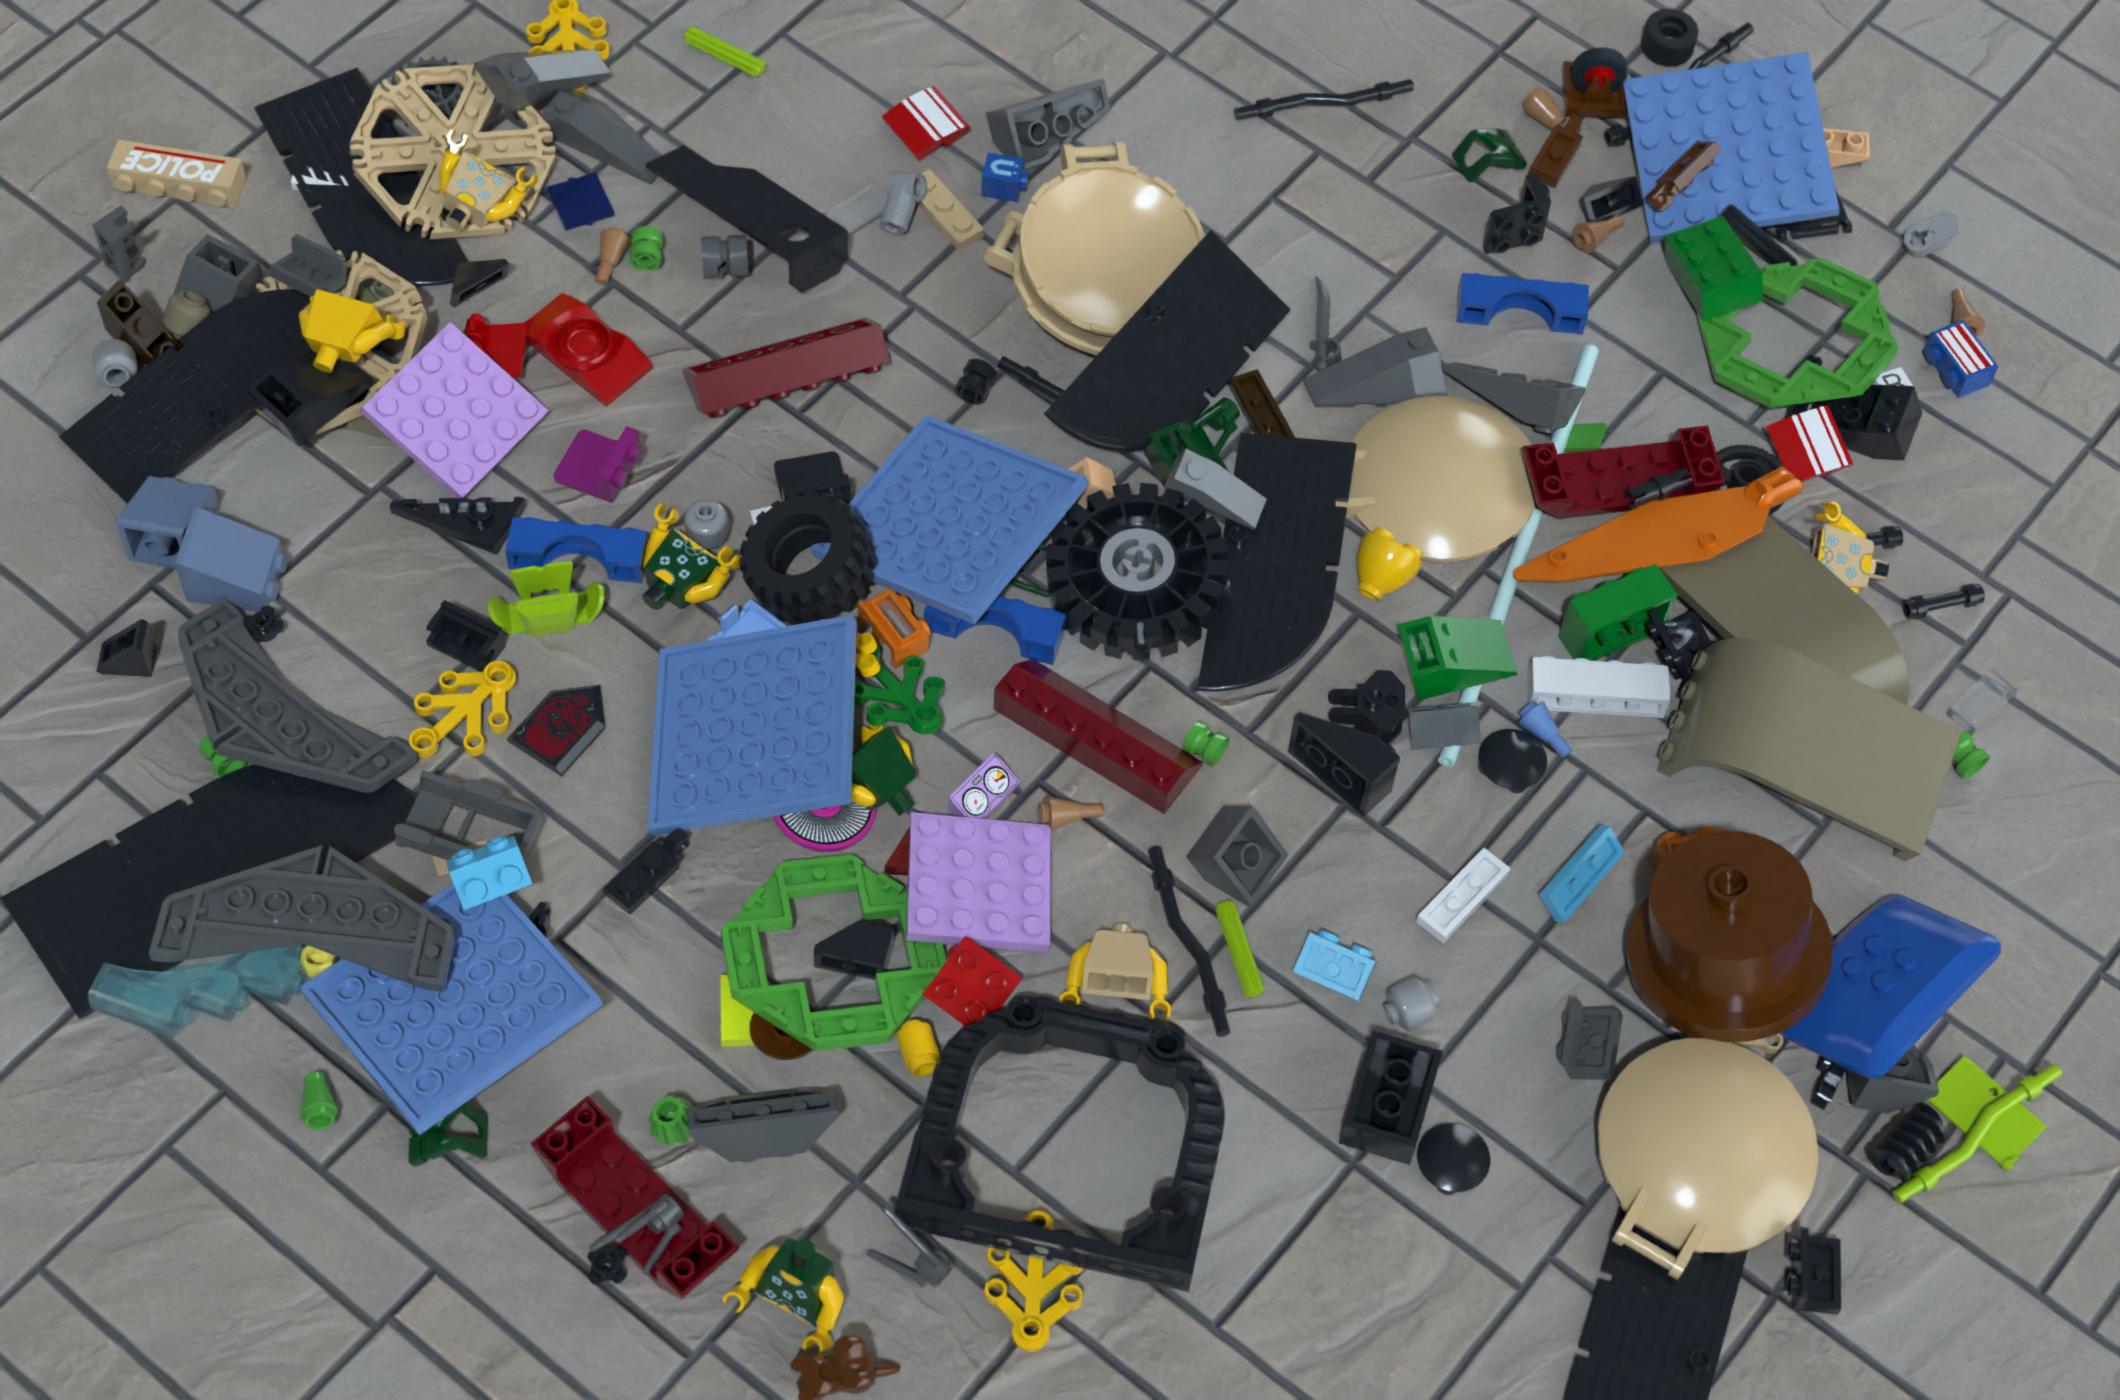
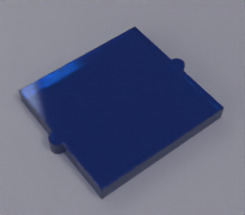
(580, 201)

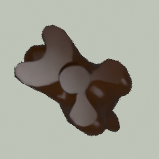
(845, 1370)

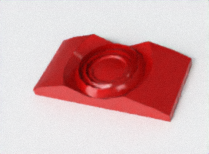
(586, 348)

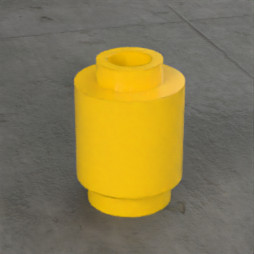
(918, 1047)

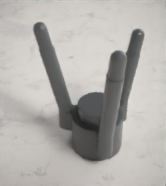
(659, 1217)
(932, 1262)

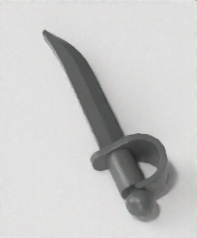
(1323, 343)

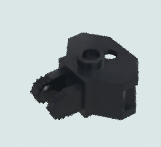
(1376, 704)

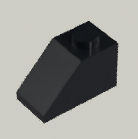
(857, 950)

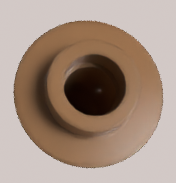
(1590, 234)
(612, 247)
(1964, 311)
(1060, 812)

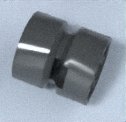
(724, 256)

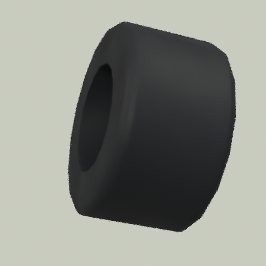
(1671, 24)

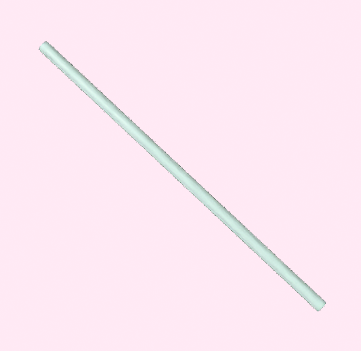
(1524, 540)

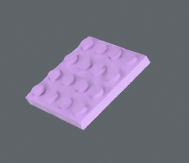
(454, 411)
(979, 882)

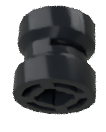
(974, 383)

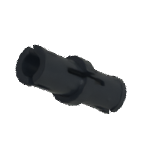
(1658, 488)

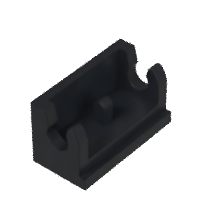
(465, 636)

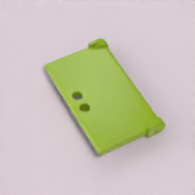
(1964, 1097)

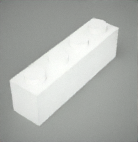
(1599, 686)

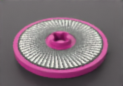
(827, 828)

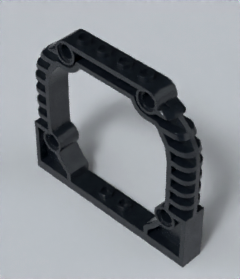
(1154, 1251)

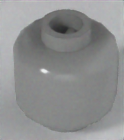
(114, 363)
(706, 523)
(1411, 1003)

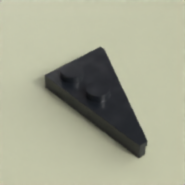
(467, 520)

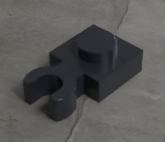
(1828, 1084)

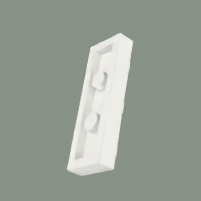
(1463, 895)

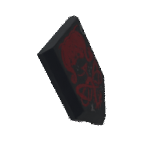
(561, 727)

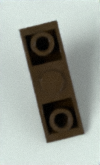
(132, 322)

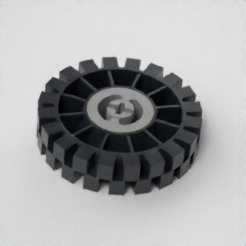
(1135, 608)

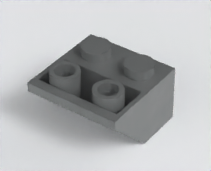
(219, 273)

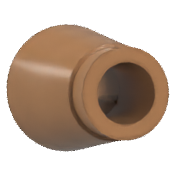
(1543, 108)

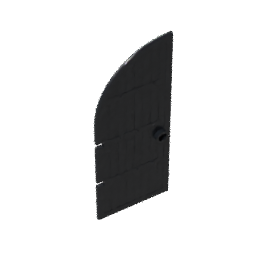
(318, 131)
(1171, 351)
(189, 395)
(1278, 570)
(1653, 1331)

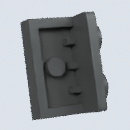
(310, 268)
(1590, 1042)

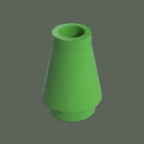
(317, 1104)

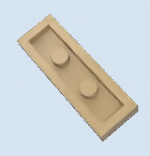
(949, 213)

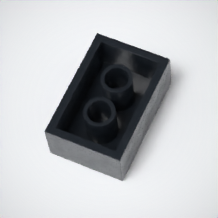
(1391, 1097)

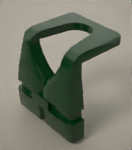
(1502, 152)
(436, 1142)

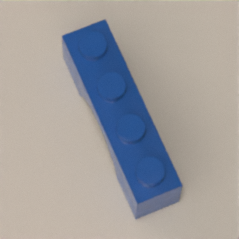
(1558, 303)
(541, 541)
(1034, 628)

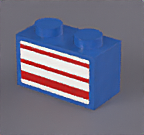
(1960, 358)

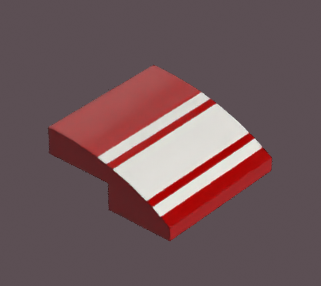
(925, 122)
(1810, 444)

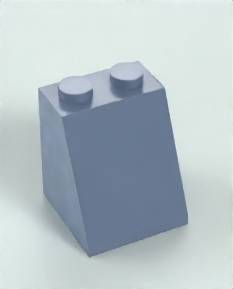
(158, 518)
(229, 562)

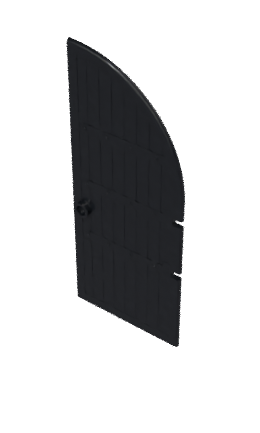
(111, 897)

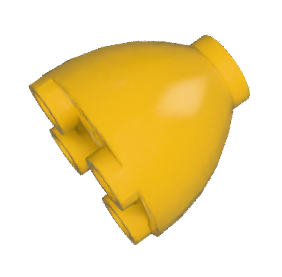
(1385, 564)

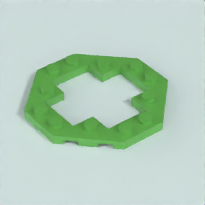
(1810, 382)
(788, 1003)

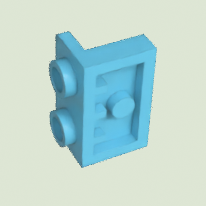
(1335, 965)

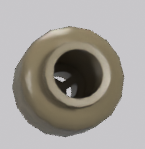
(184, 312)

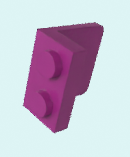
(599, 463)

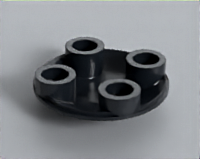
(1512, 759)
(1453, 1158)

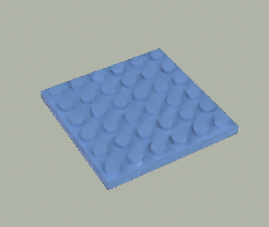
(1768, 135)
(958, 516)
(753, 726)
(439, 1049)

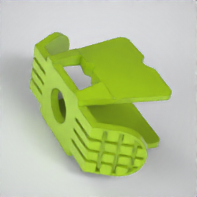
(548, 612)

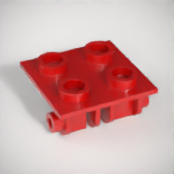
(500, 342)
(971, 983)

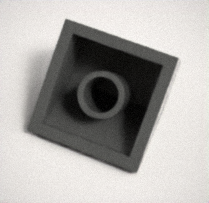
(1237, 854)

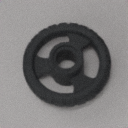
(1754, 465)

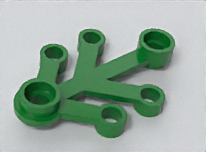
(921, 717)

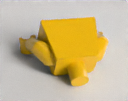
(344, 328)

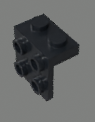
(1522, 222)
(812, 474)
(1679, 640)

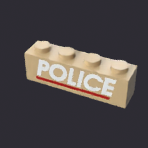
(176, 173)

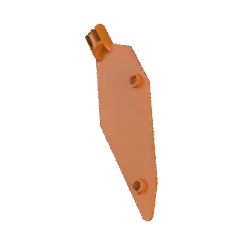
(1666, 532)

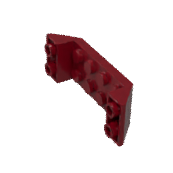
(1596, 479)
(616, 1186)

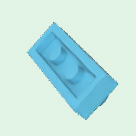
(1582, 873)

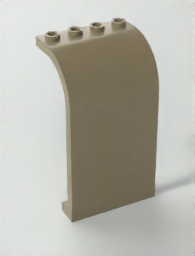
(1787, 597)
(1813, 739)

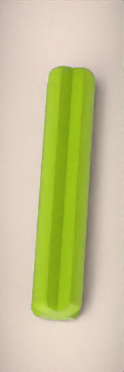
(725, 51)
(1239, 949)

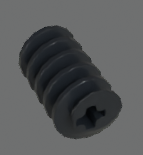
(1909, 1143)

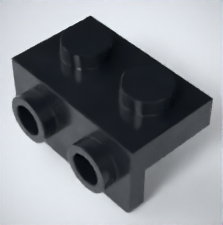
(1815, 1273)

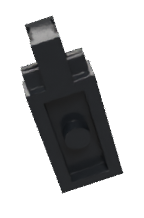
(647, 871)

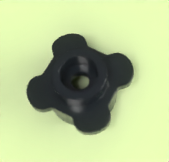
(265, 632)
(603, 1255)

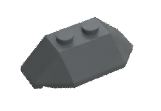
(763, 1123)

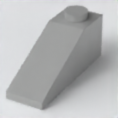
(1215, 488)

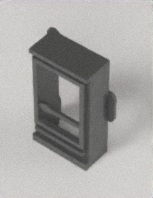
(434, 803)

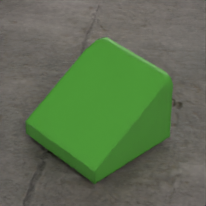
(1586, 437)

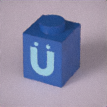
(1004, 177)

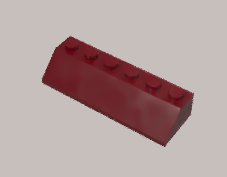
(786, 366)
(1095, 734)

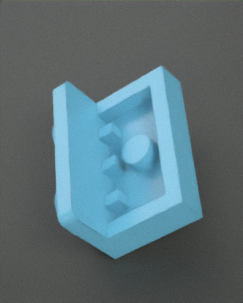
(488, 871)

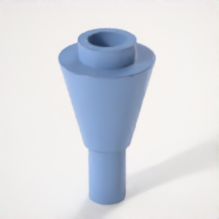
(1539, 722)

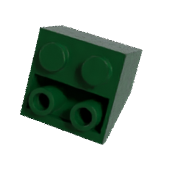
(1171, 441)

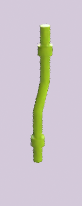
(1928, 1177)

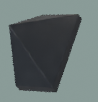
(1611, 199)
(476, 277)

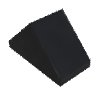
(128, 652)

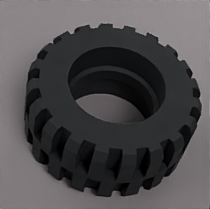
(785, 532)

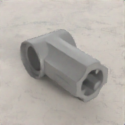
(903, 192)

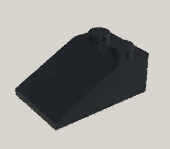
(1346, 760)

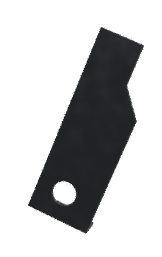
(760, 211)

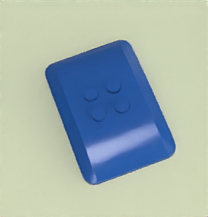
(1892, 983)

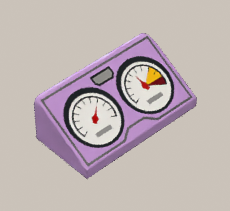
(983, 789)

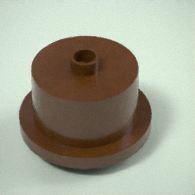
(1730, 939)

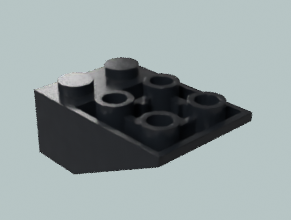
(305, 398)
(1877, 422)

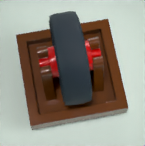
(1595, 84)

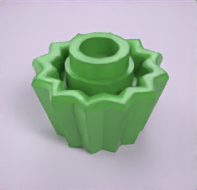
(670, 1120)

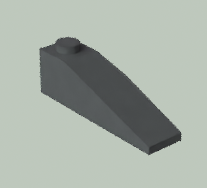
(535, 76)
(1041, 124)
(599, 133)
(1382, 374)
(1537, 402)
(1903, 1085)

